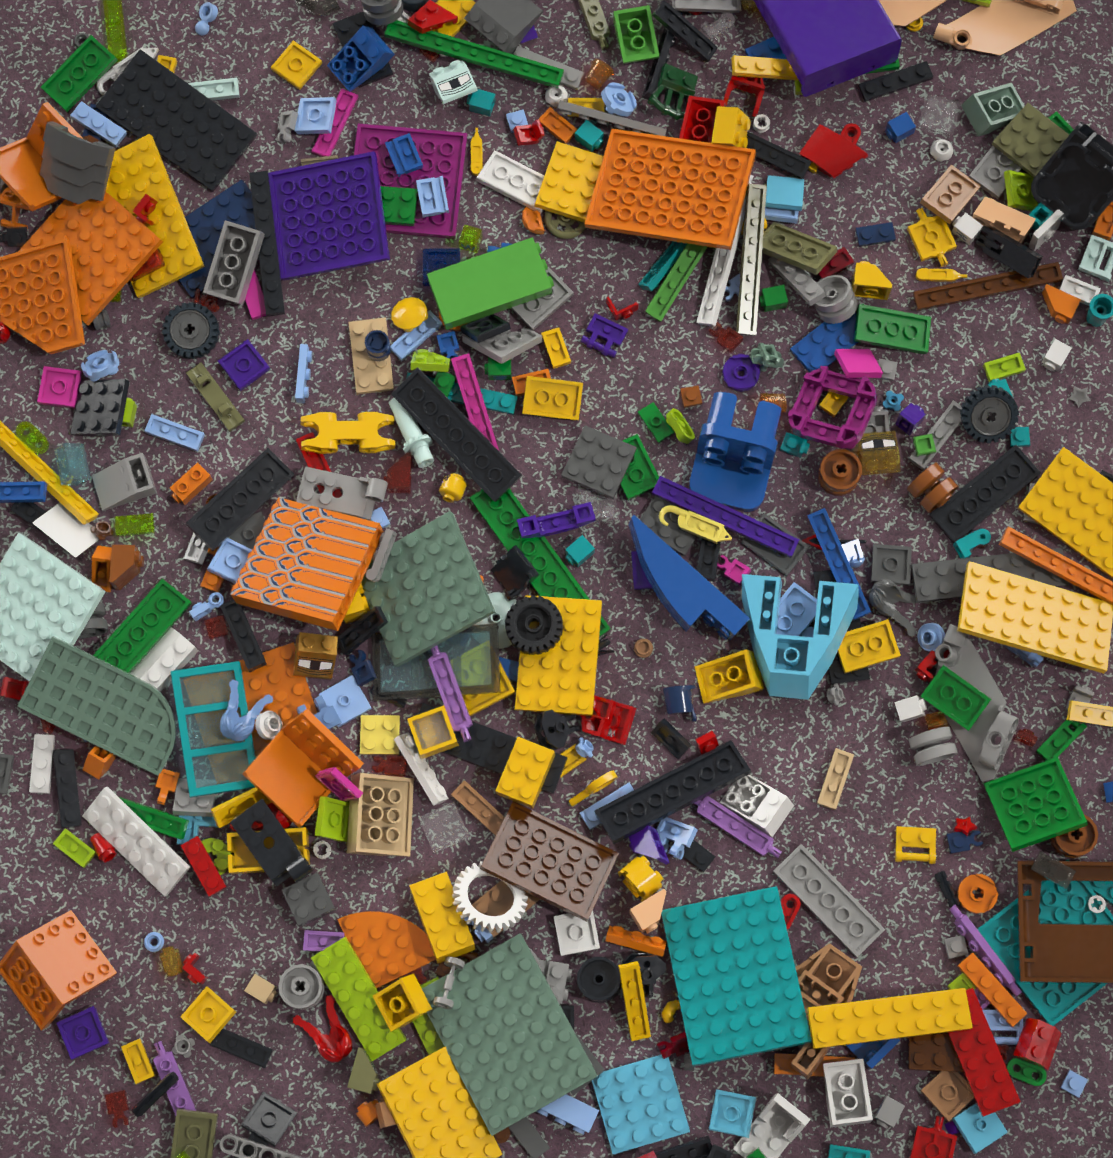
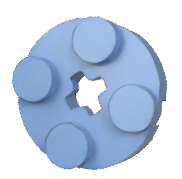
(618, 100)
(100, 365)

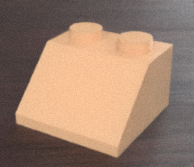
(649, 912)

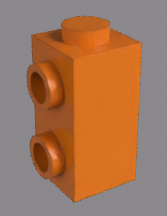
(190, 484)

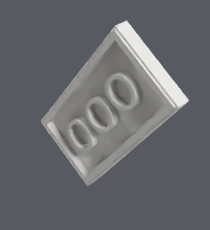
(511, 179)

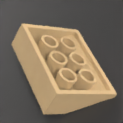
(381, 817)

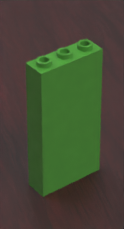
(490, 283)

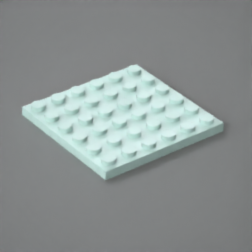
(40, 601)

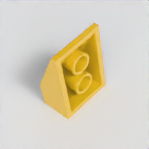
(729, 677)

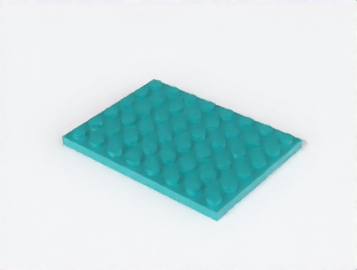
(735, 976)

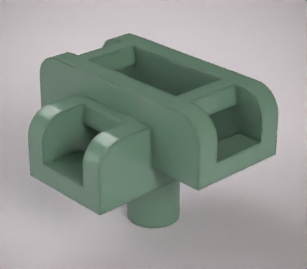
(766, 356)

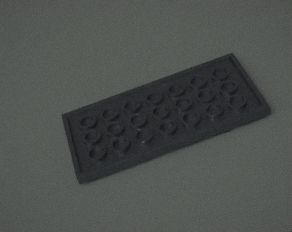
(182, 120)

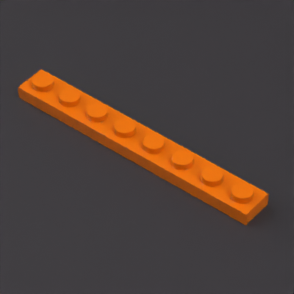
(1057, 564)

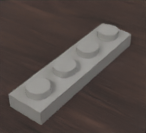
(571, 77)
(799, 281)
(941, 432)

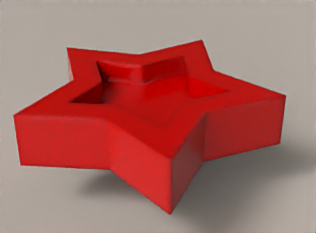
(964, 826)

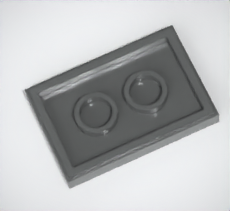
(775, 559)

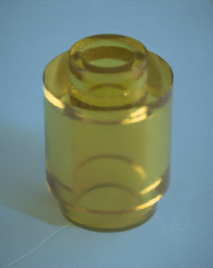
(171, 961)

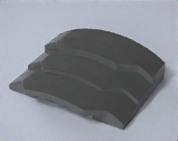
(74, 165)

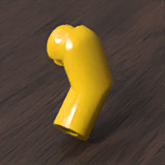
(669, 1010)

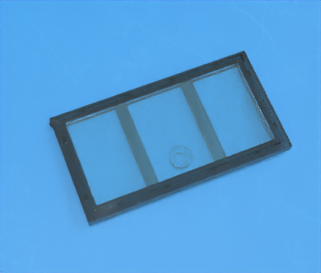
(471, 655)

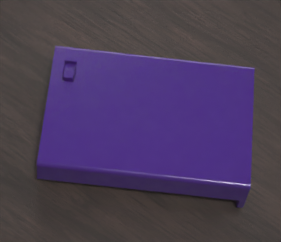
(831, 38)

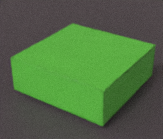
(924, 445)

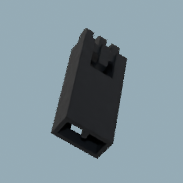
(1013, 253)

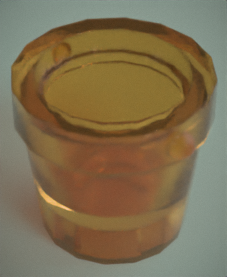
(598, 73)
(776, 398)

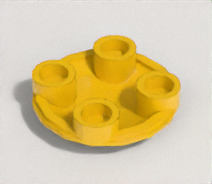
(409, 313)

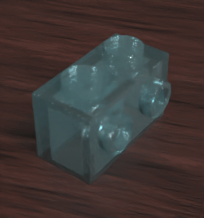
(72, 464)

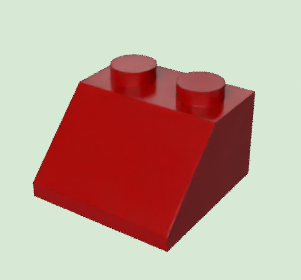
(1037, 1042)

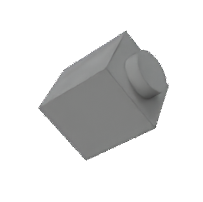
(888, 1112)

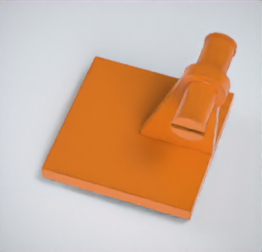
(9, 198)

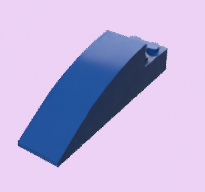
(682, 587)

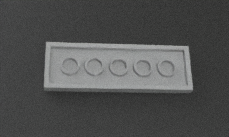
(828, 900)

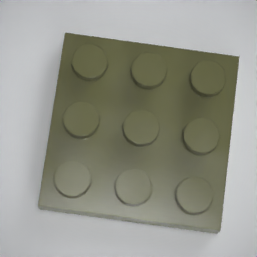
(1030, 139)

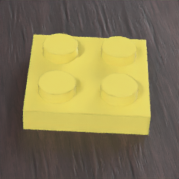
(378, 734)

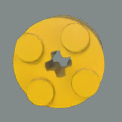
(641, 878)

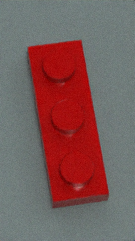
(203, 866)

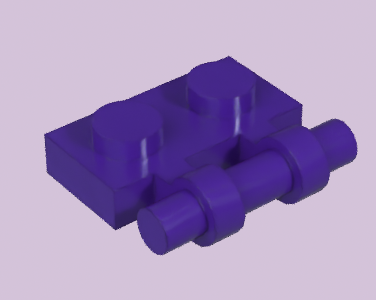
(606, 330)

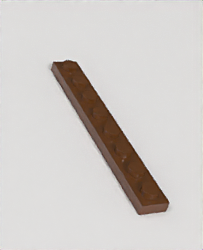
(985, 287)

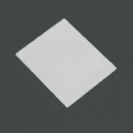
(66, 530)

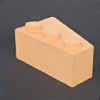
(1004, 219)

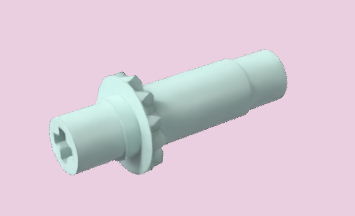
(415, 440)

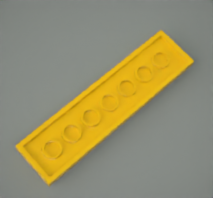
(889, 1018)

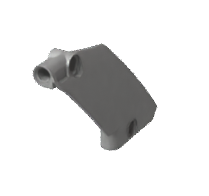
(993, 721)

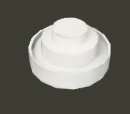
(268, 724)

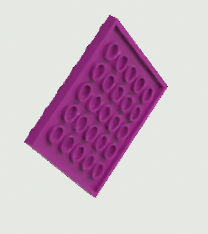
(440, 154)

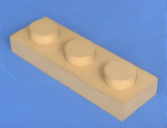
(835, 779)

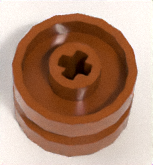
(844, 462)
(1075, 848)

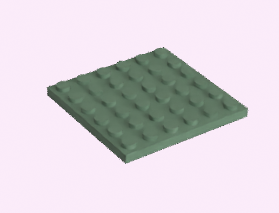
(428, 590)

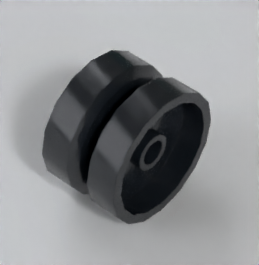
(603, 991)

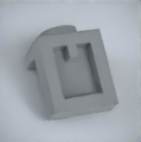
(1081, 694)

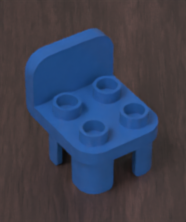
(732, 461)

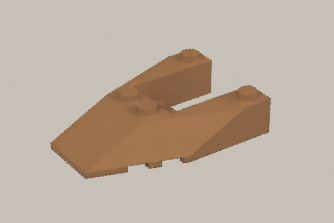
(823, 980)

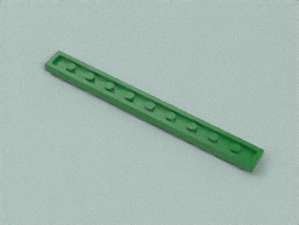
(476, 54)

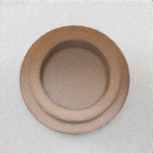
(643, 648)

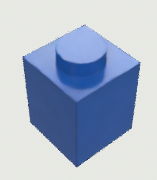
(900, 127)

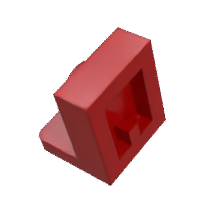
(145, 207)
(927, 663)

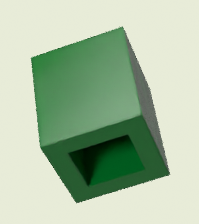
(773, 298)
(498, 371)

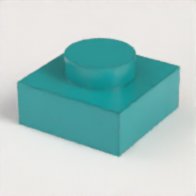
(1020, 437)

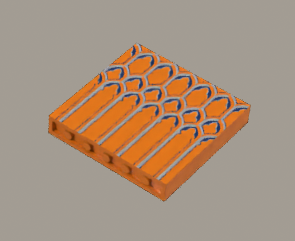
(307, 563)

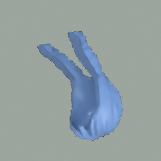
(238, 727)

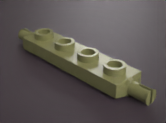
(595, 21)

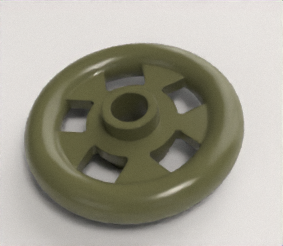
(569, 232)

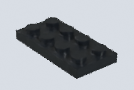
(347, 29)

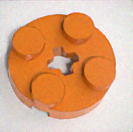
(987, 888)

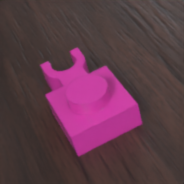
(734, 570)

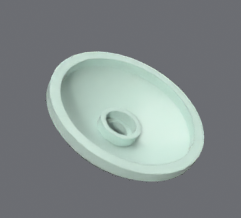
(501, 606)

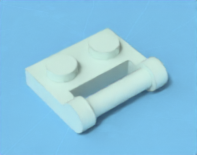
(1093, 257)

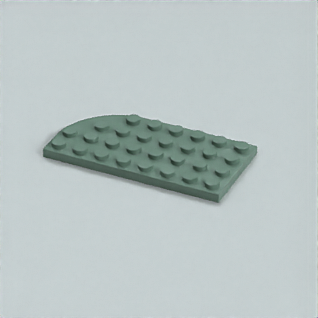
(101, 705)

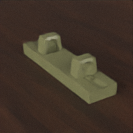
(215, 397)

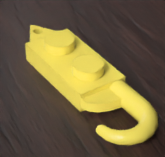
(696, 524)

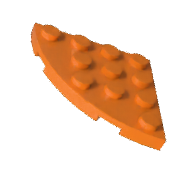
(386, 944)

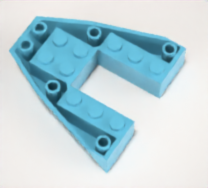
(796, 663)

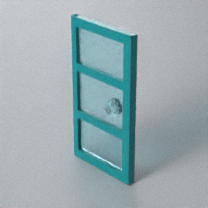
(211, 759)

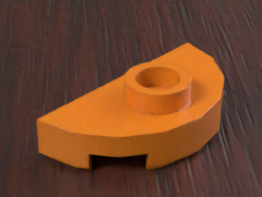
(532, 221)

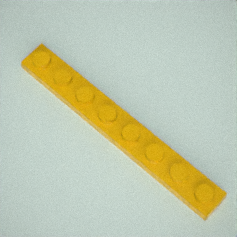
(42, 472)

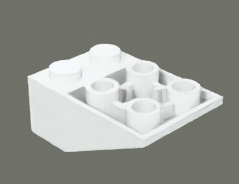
(758, 804)

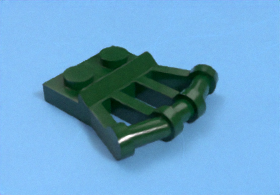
(676, 82)

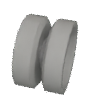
(839, 300)
(932, 744)
(290, 983)

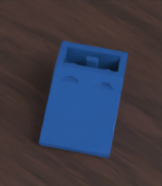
(360, 58)

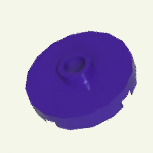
(740, 363)

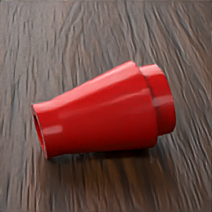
(104, 850)

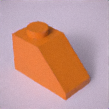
(1060, 304)
(101, 567)
(98, 762)

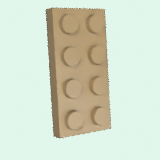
(369, 374)

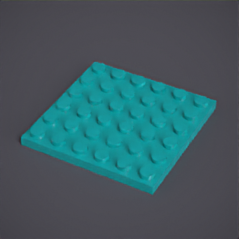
(1056, 907)

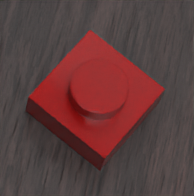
(707, 742)

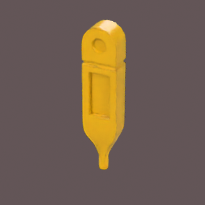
(476, 154)
(938, 275)

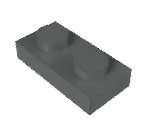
(6, 766)

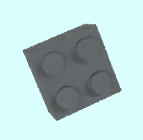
(308, 900)

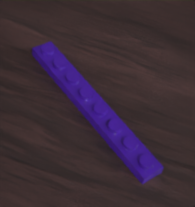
(725, 515)

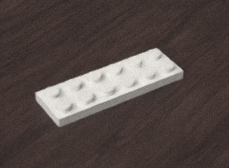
(136, 841)

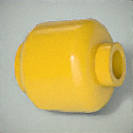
(452, 487)

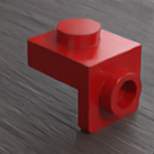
(529, 134)
(13, 688)
(194, 974)

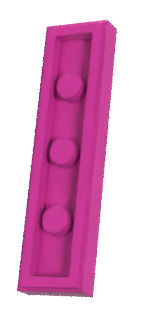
(326, 142)

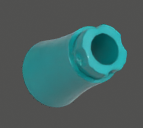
(1100, 309)

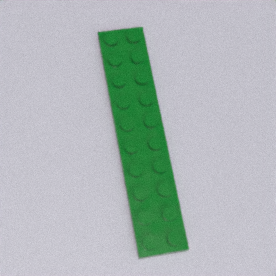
(554, 576)

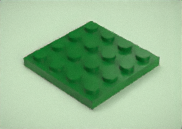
(1035, 804)

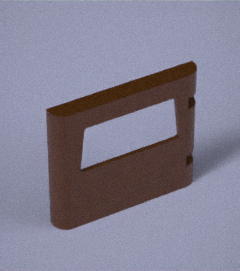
(1062, 950)

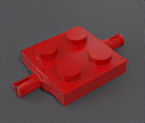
(933, 1142)

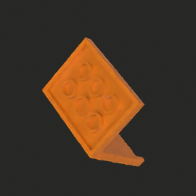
(23, 159)
(291, 761)
(54, 967)

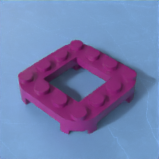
(838, 383)

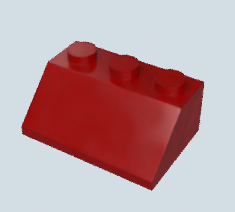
(700, 118)

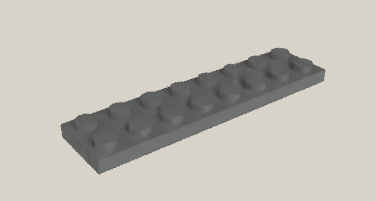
(946, 578)

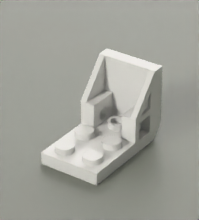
(773, 1128)

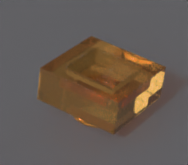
(935, 720)

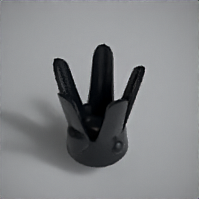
(602, 644)

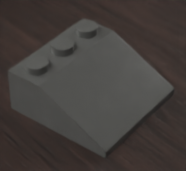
(504, 20)

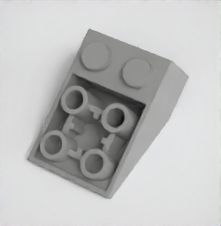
(124, 482)

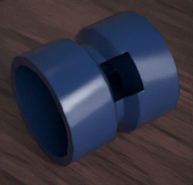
(377, 345)

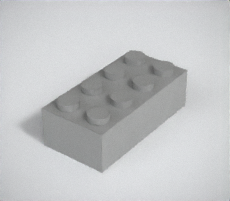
(233, 262)

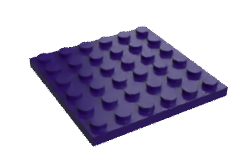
(328, 216)

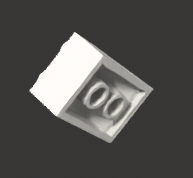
(847, 1093)

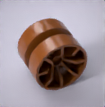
(936, 492)

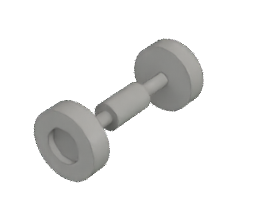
(443, 1002)

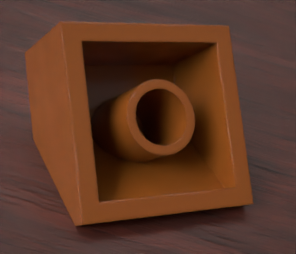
(124, 565)

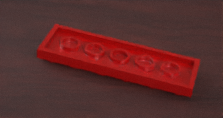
(983, 1062)

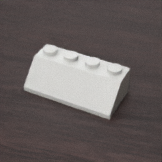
(169, 654)

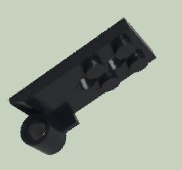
(284, 857)

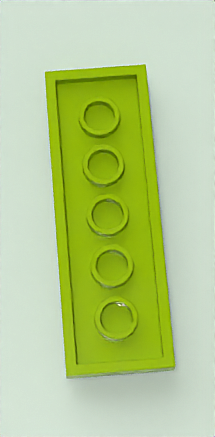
(354, 995)

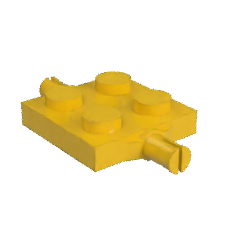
(931, 237)

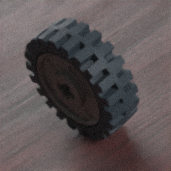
(180, 321)
(987, 400)

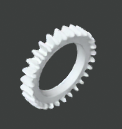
(461, 899)

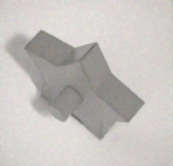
(1079, 396)

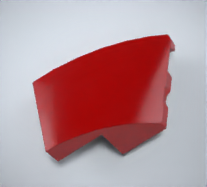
(831, 152)
(606, 716)

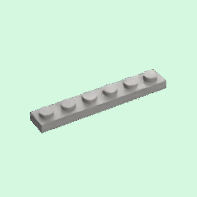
(603, 117)

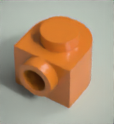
(367, 1112)

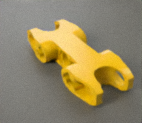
(335, 433)

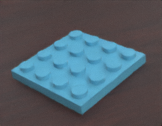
(640, 1104)

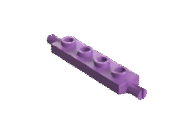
(450, 692)
(736, 826)
(983, 949)
(178, 1093)

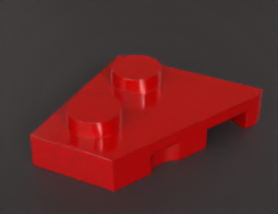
(431, 17)

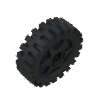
(539, 639)

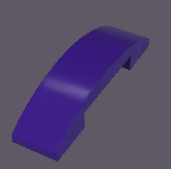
(556, 523)

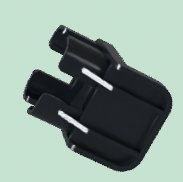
(1077, 178)

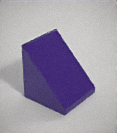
(951, 1128)

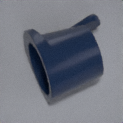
(679, 700)

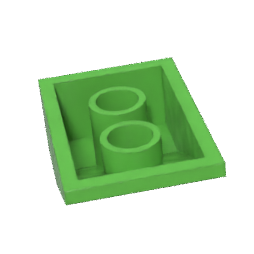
(635, 34)

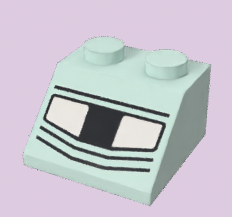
(452, 81)

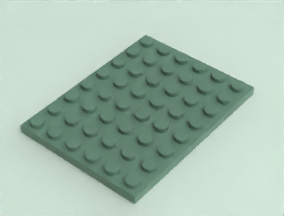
(508, 1035)

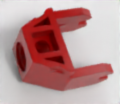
(749, 84)

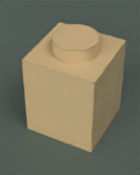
(261, 989)

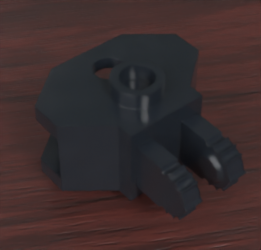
(554, 728)
(650, 968)

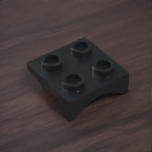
(514, 572)

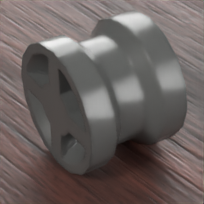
(102, 320)

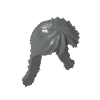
(884, 596)

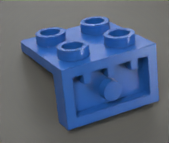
(872, 1051)

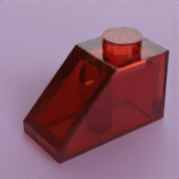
(400, 475)

